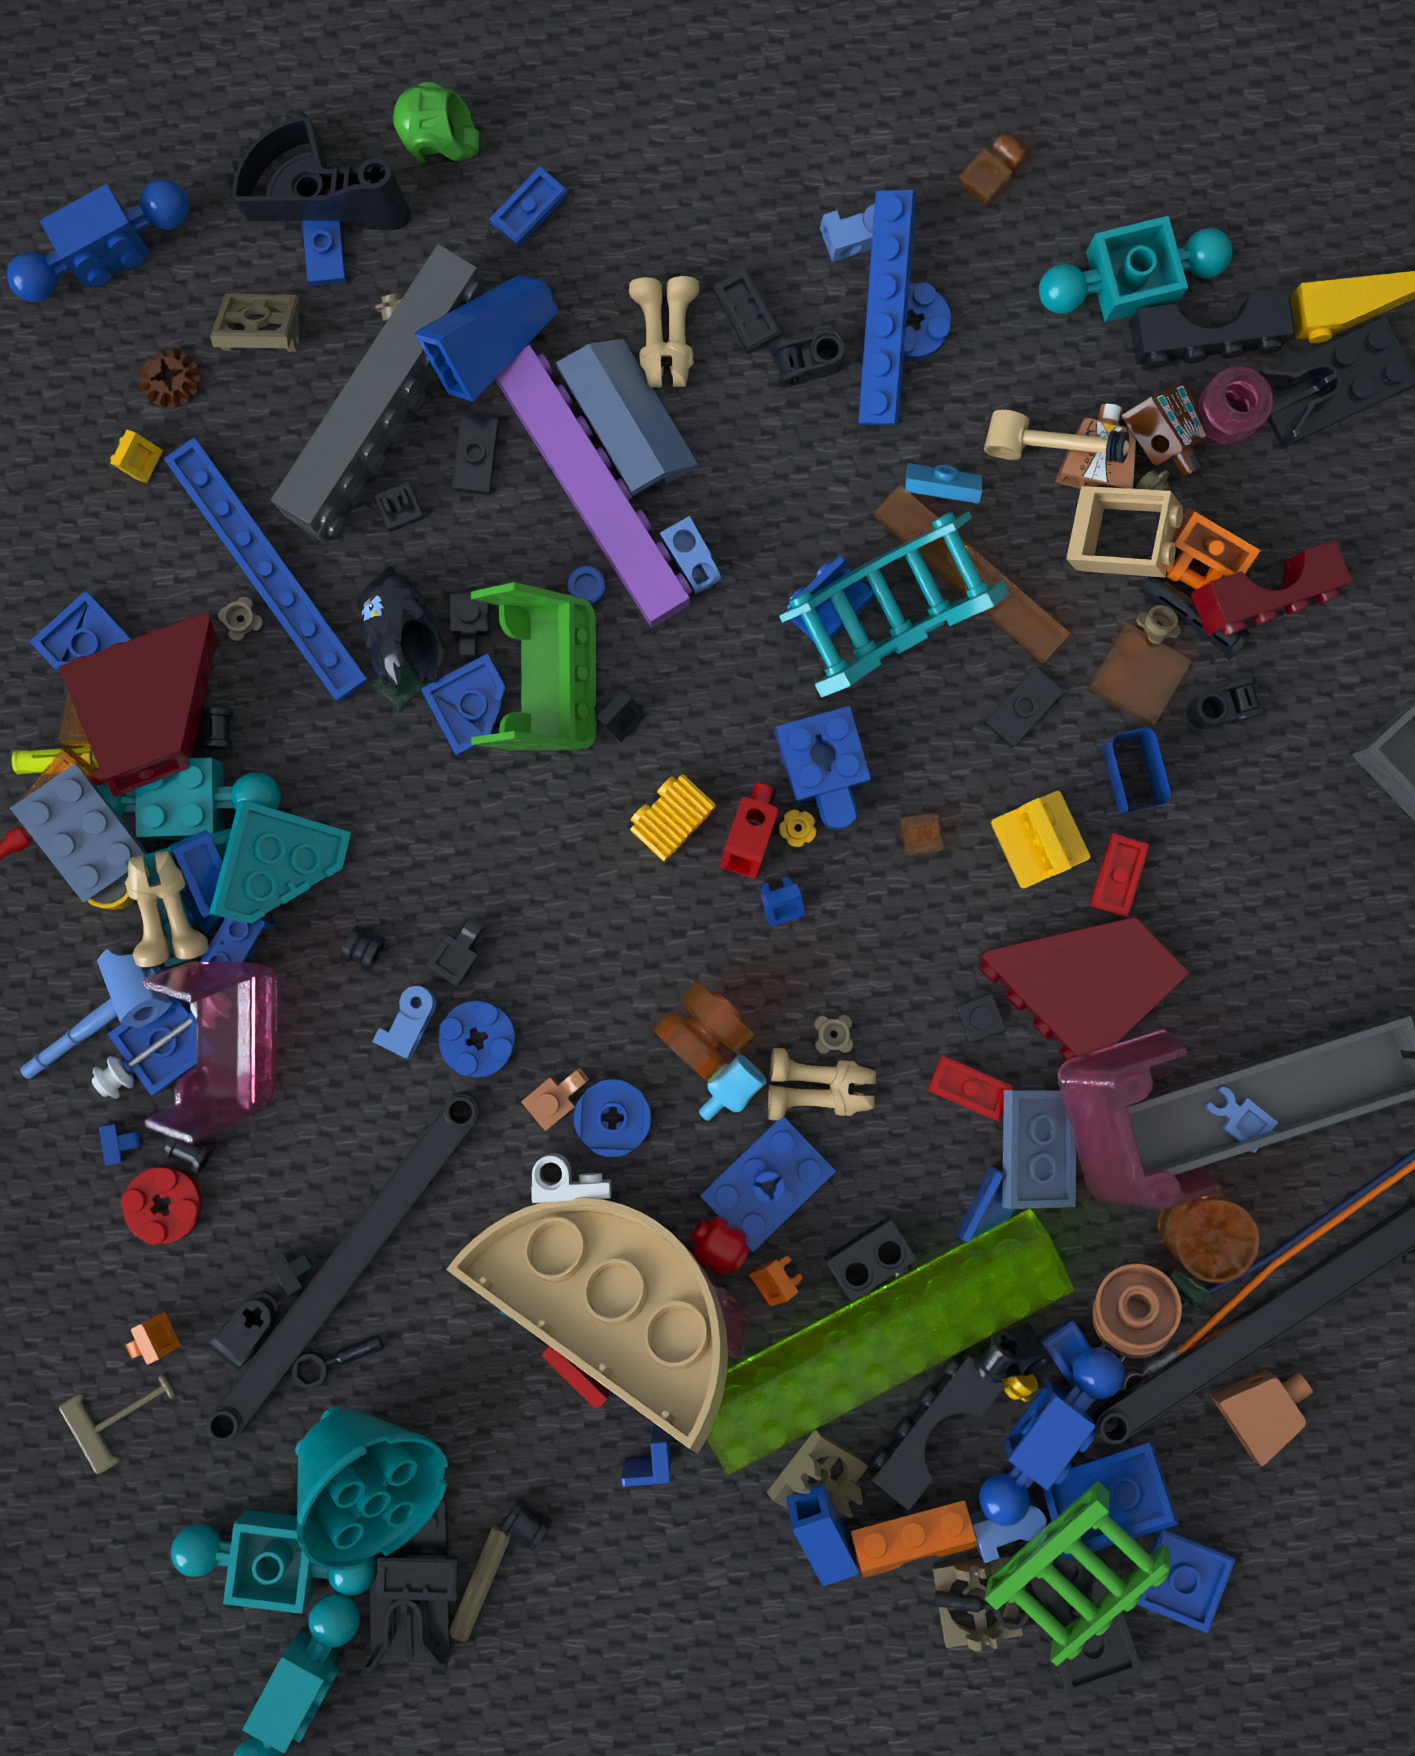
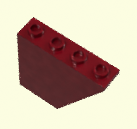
(144, 701)
(1086, 982)

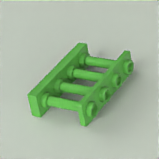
(1065, 1536)

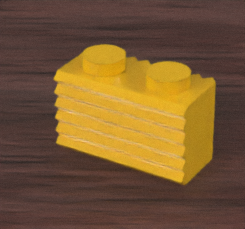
(672, 816)

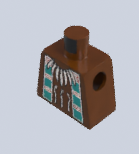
(1169, 428)

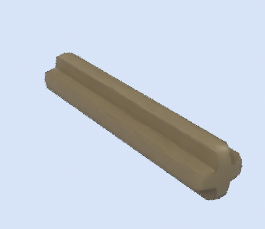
(479, 1584)

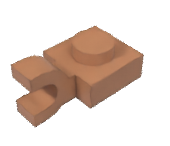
(552, 1099)

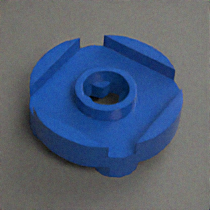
(933, 329)
(485, 1018)
(628, 1133)

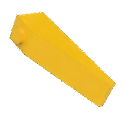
(1338, 304)

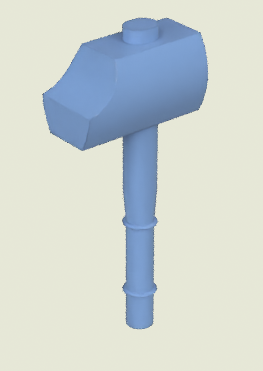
(128, 1001)

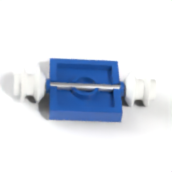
(155, 1052)

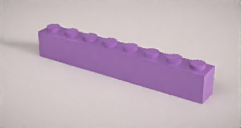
(592, 488)

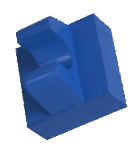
(782, 904)
(113, 1143)

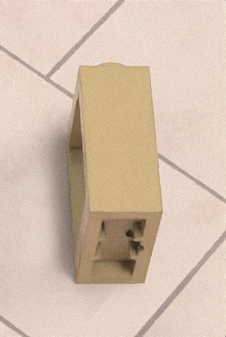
(1088, 521)

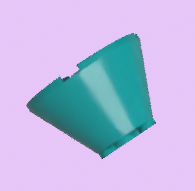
(363, 1487)

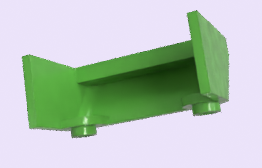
(555, 669)

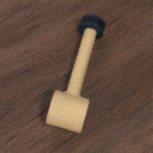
(1010, 434)

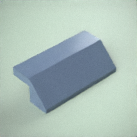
(626, 414)

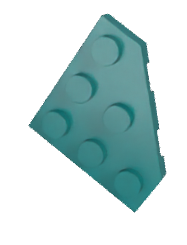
(273, 861)

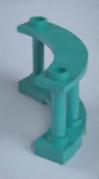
(903, 633)

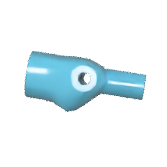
(733, 1087)

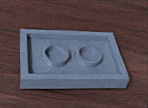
(79, 831)
(1037, 1151)

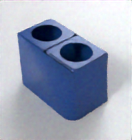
(1153, 763)

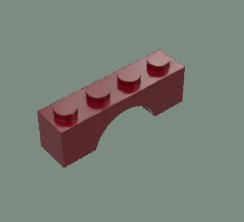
(1235, 599)

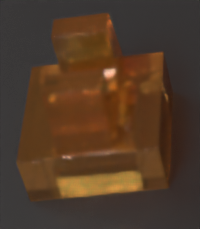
(921, 834)

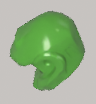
(424, 123)

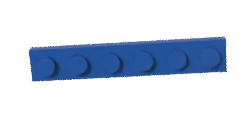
(887, 307)

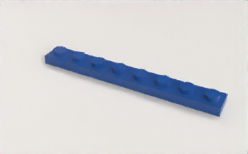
(266, 570)

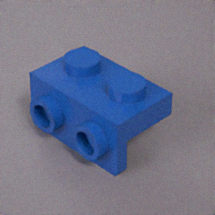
(857, 593)

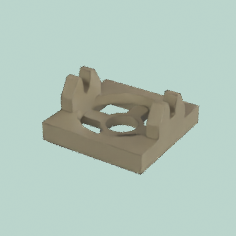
(276, 310)
(805, 1464)
(970, 1571)

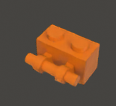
(1210, 545)

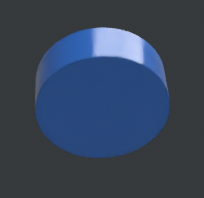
(587, 584)

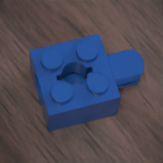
(824, 764)

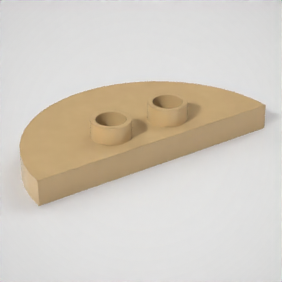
(613, 1301)

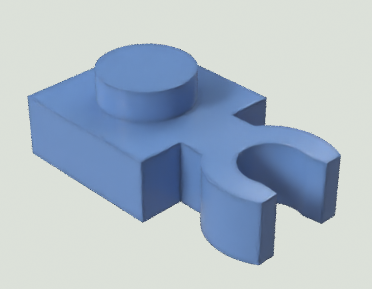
(1242, 1119)

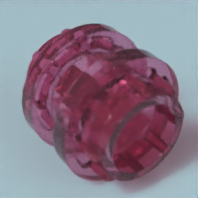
(1245, 388)

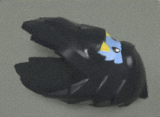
(399, 628)

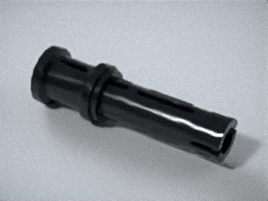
(1185, 609)

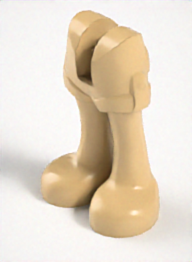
(648, 294)
(154, 946)
(836, 1097)

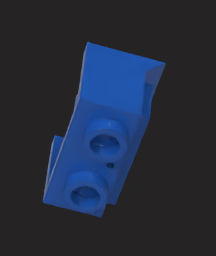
(235, 940)

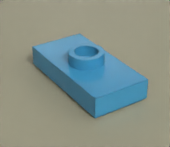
(943, 482)

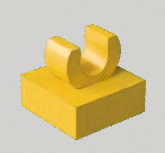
(136, 456)

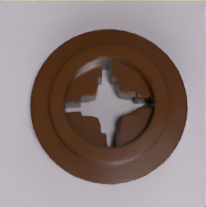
(184, 384)

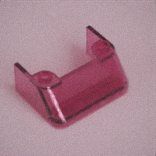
(233, 1046)
(1096, 1101)

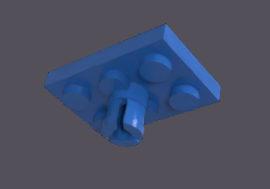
(768, 1182)
(1136, 1489)

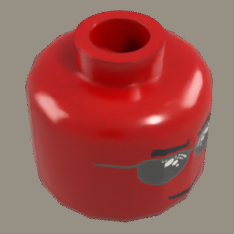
(719, 1245)

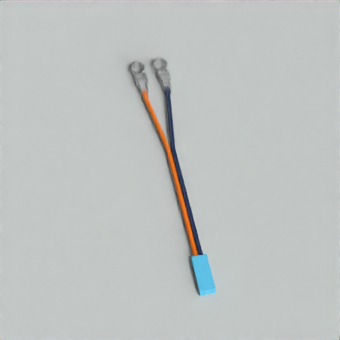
(1283, 1254)

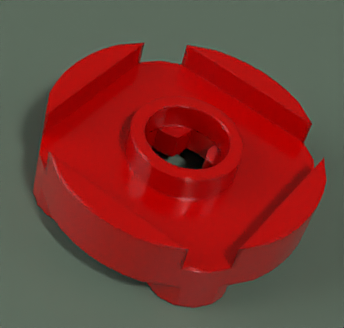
(140, 1200)

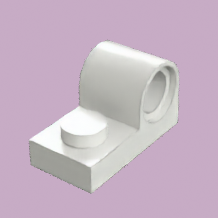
(589, 1184)

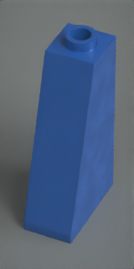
(486, 334)

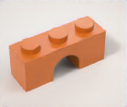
(912, 1537)

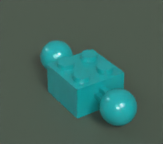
(1135, 269)
(191, 800)
(263, 1563)
(300, 1679)

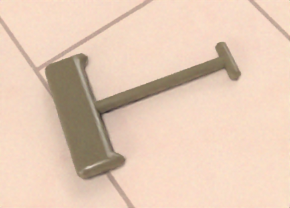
(89, 1434)

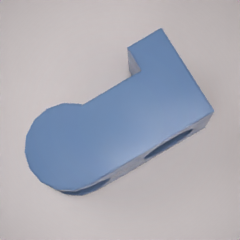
(847, 235)
(690, 555)
(415, 1013)
(991, 1535)

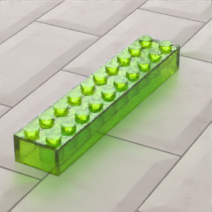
(886, 1339)

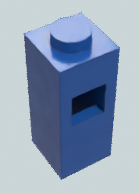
(822, 1535)

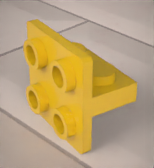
(1040, 839)

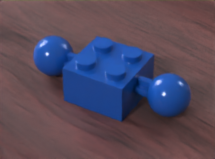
(96, 238)
(1050, 1436)

